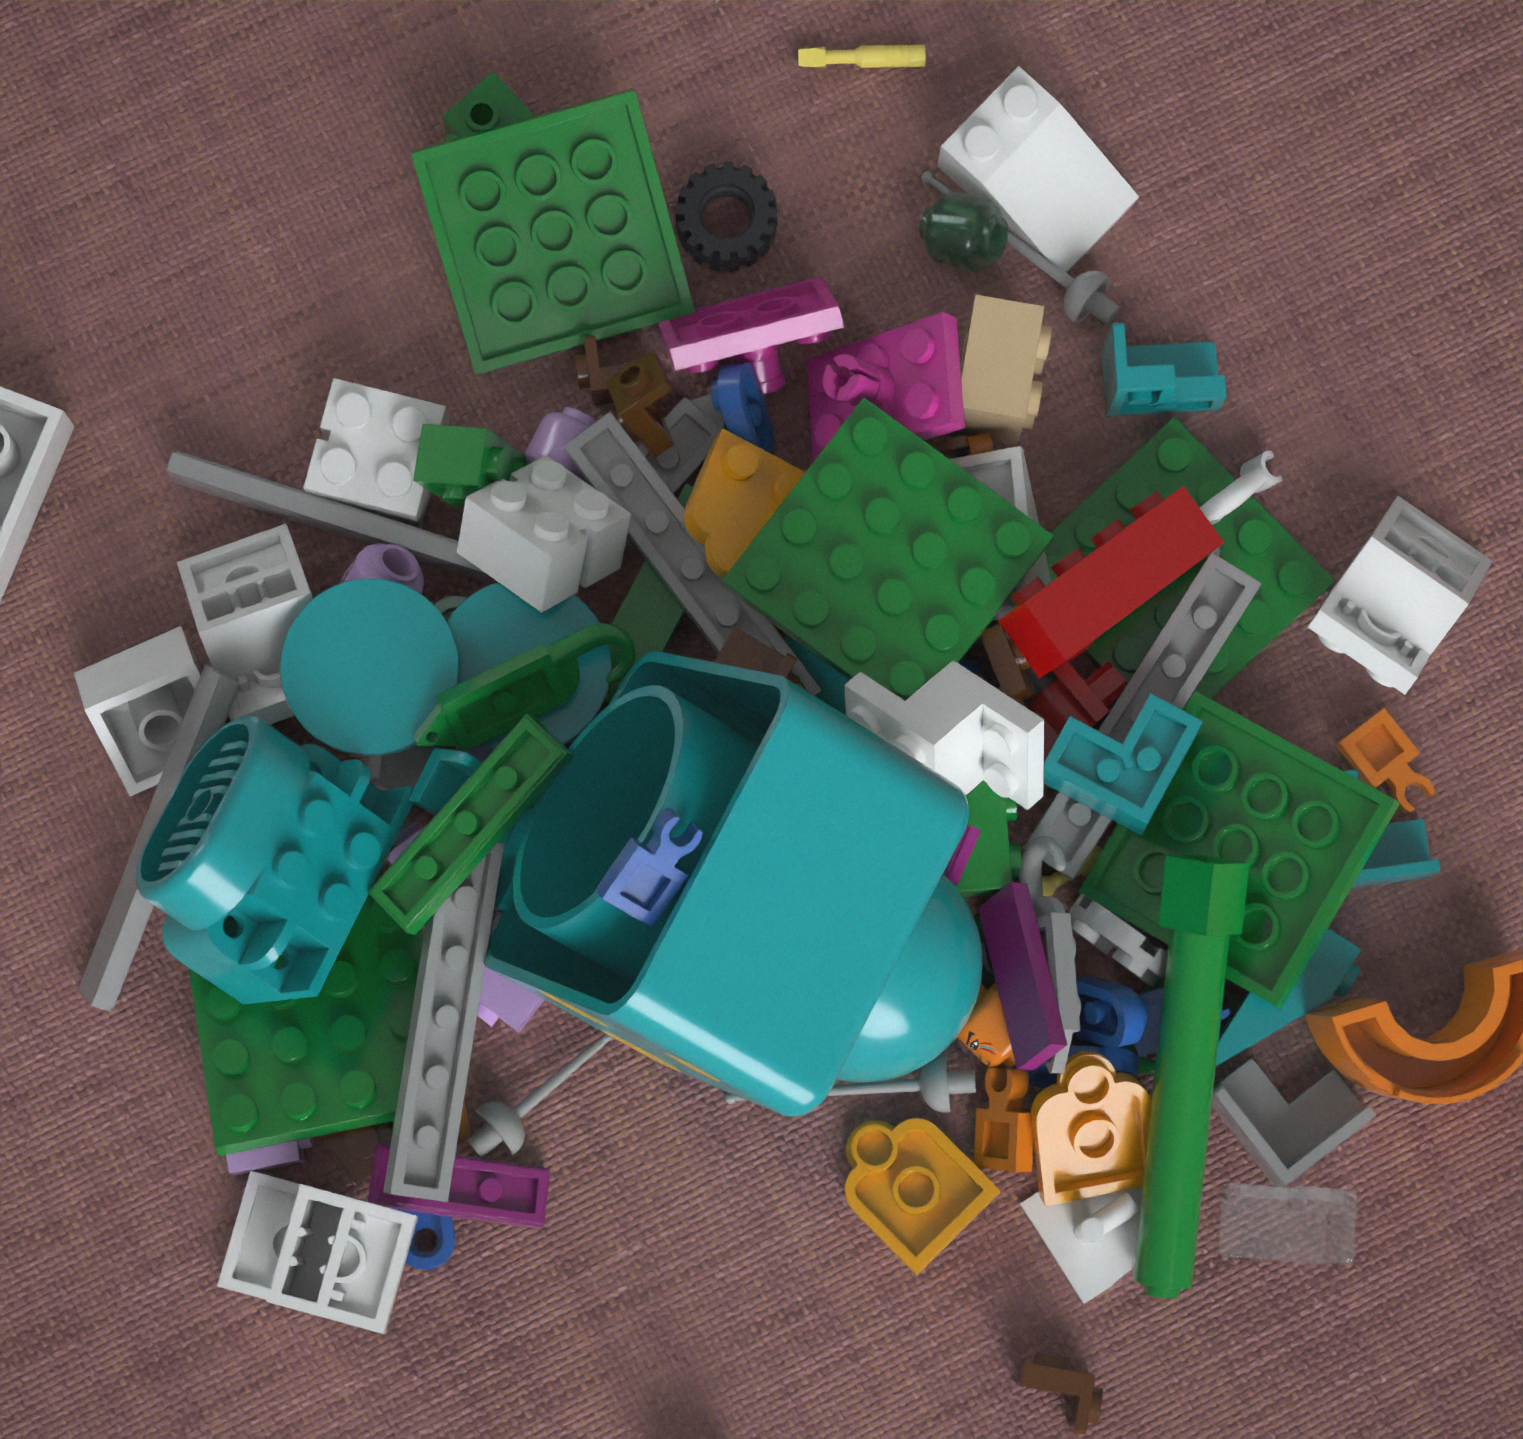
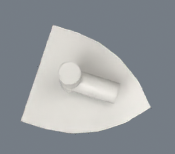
(1089, 1237)

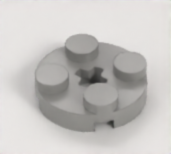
(1107, 930)

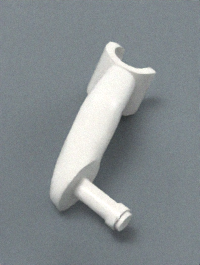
(1253, 480)

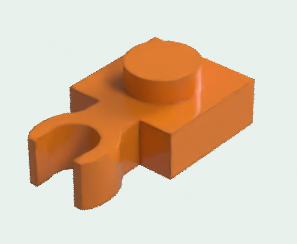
(1381, 754)
(1004, 1130)

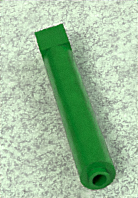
(1202, 908)

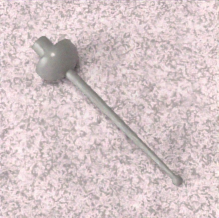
(1083, 293)
(934, 1083)
(504, 1123)

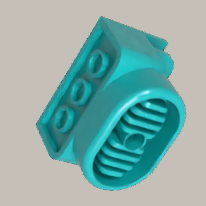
(266, 858)

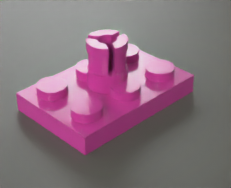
(752, 329)
(904, 372)

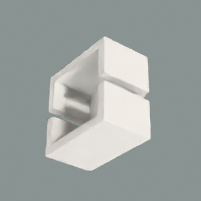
(372, 451)
(543, 533)

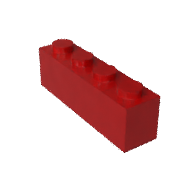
(1110, 581)

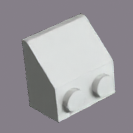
(140, 704)

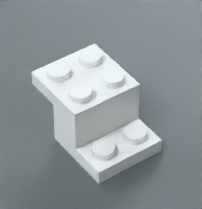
(1400, 595)
(243, 609)
(958, 730)
(317, 1252)

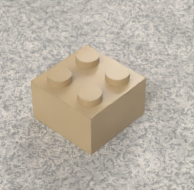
(997, 367)

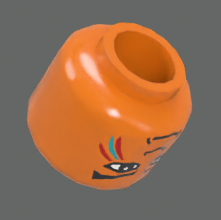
(987, 1031)

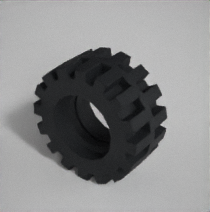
(726, 182)

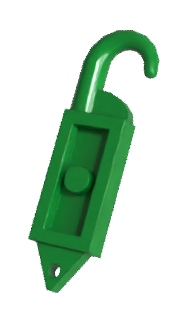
(519, 686)

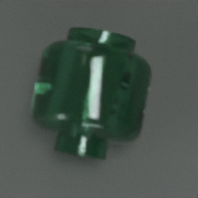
(963, 232)

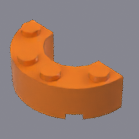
(1451, 1065)

